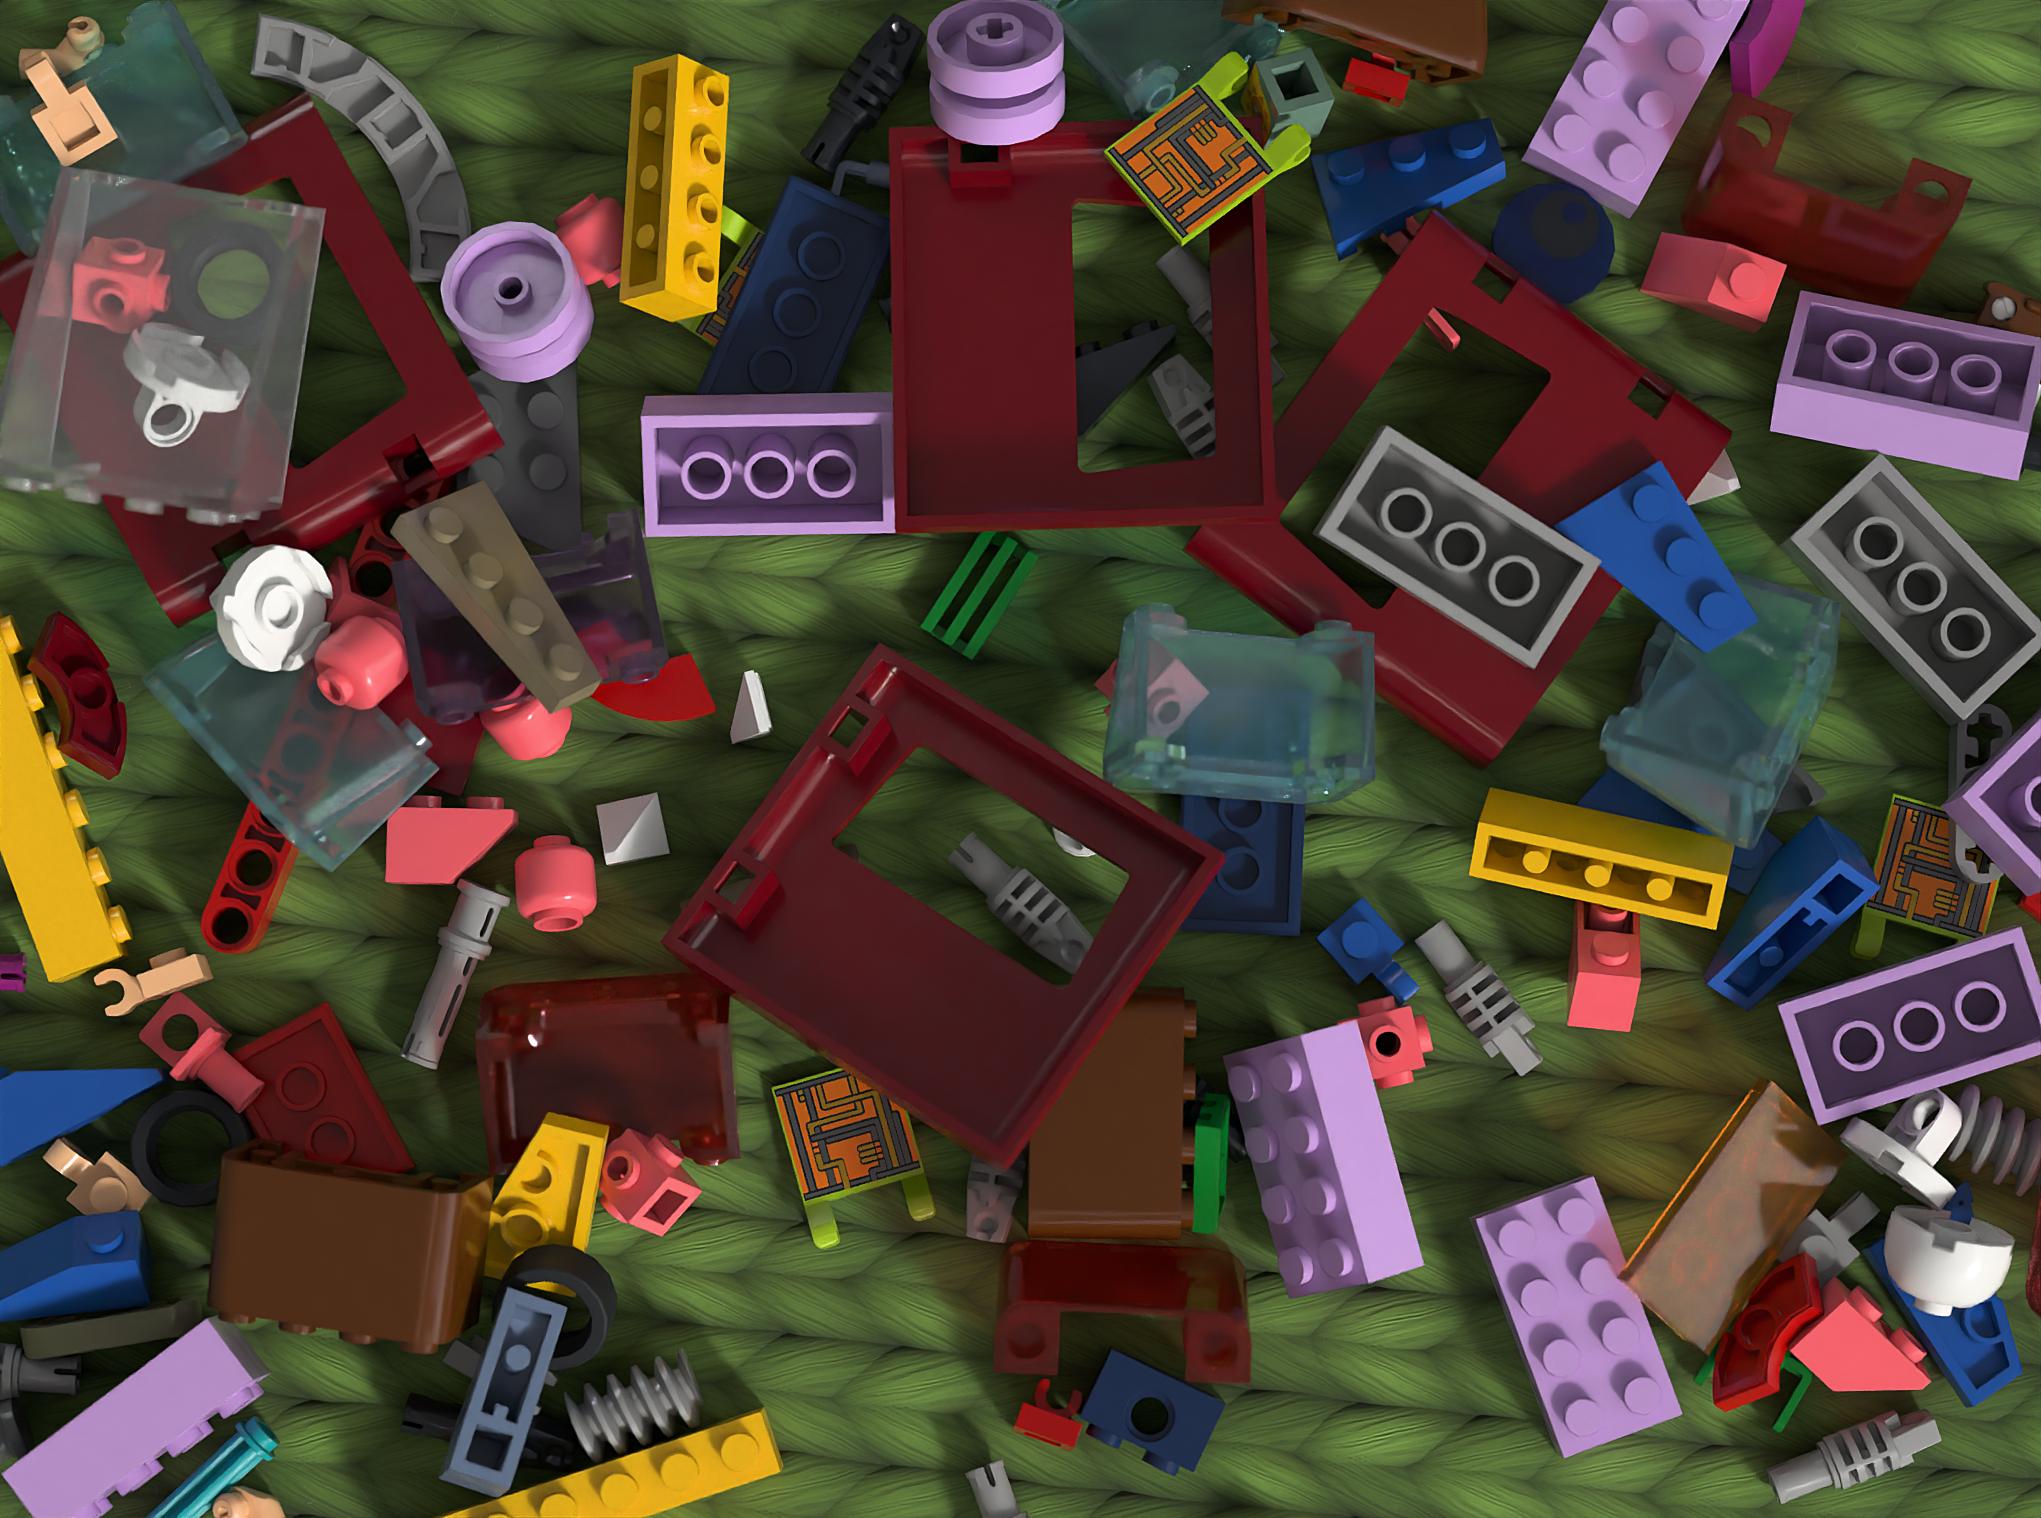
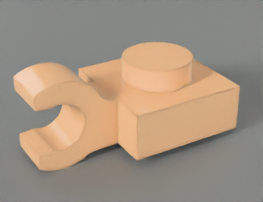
(68, 116)
(169, 974)
(102, 1185)

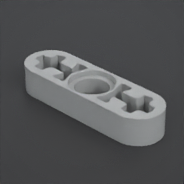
(1962, 748)

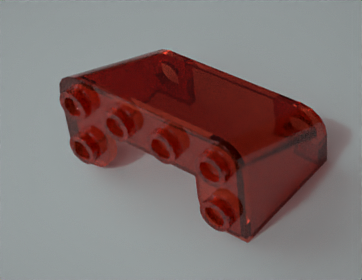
(1815, 233)
(1188, 1282)

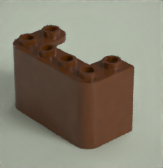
(1116, 1135)
(347, 1248)

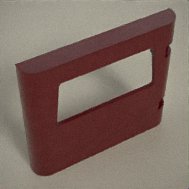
(991, 345)
(1557, 459)
(356, 475)
(889, 980)

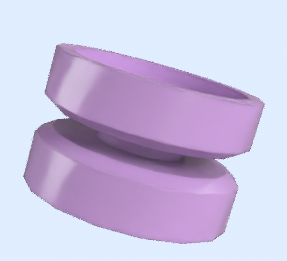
(996, 71)
(517, 301)

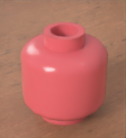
(594, 238)
(362, 661)
(527, 729)
(555, 884)

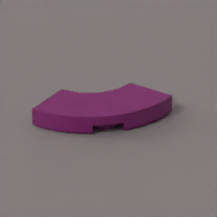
(1762, 43)

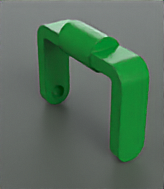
(1788, 1363)

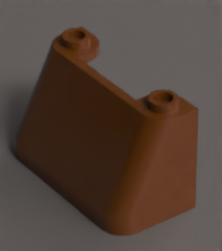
(1432, 38)

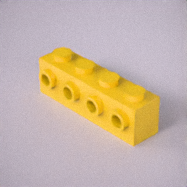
(674, 188)
(1601, 858)

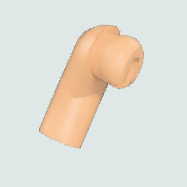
(80, 40)
(246, 1503)

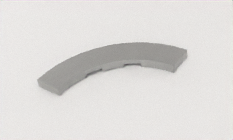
(392, 122)

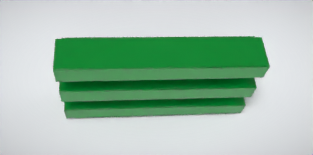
(949, 637)
(1211, 1163)

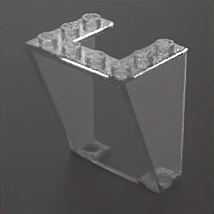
(160, 347)

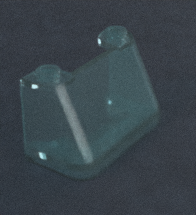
(1241, 711)
(1733, 721)
(306, 763)

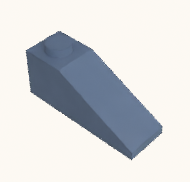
(503, 1394)

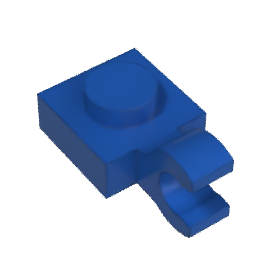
(1364, 946)

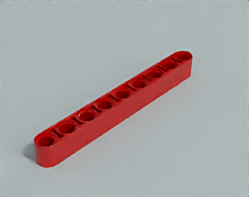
(255, 830)

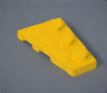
(548, 1195)

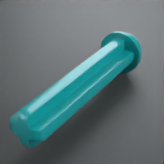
(220, 1472)

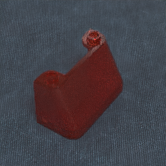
(612, 1053)

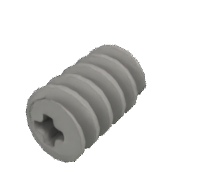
(1998, 1139)
(636, 1407)

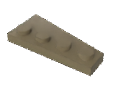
(494, 583)

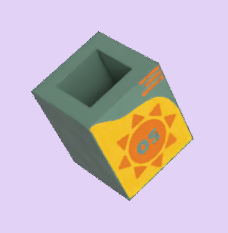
(1286, 93)

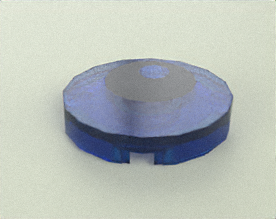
(1556, 240)

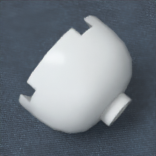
(1945, 1259)

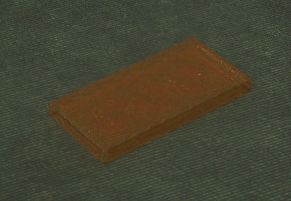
(1733, 1216)

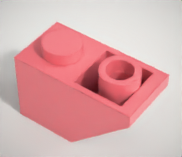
(443, 843)
(1603, 967)
(1855, 1348)

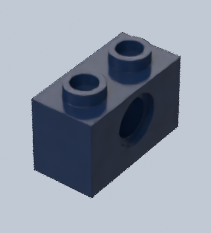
(1189, 1418)

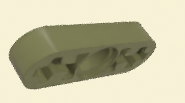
(104, 1329)

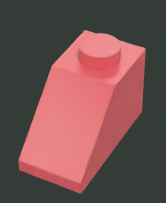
(1714, 279)

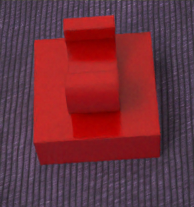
(1376, 80)
(1047, 1423)

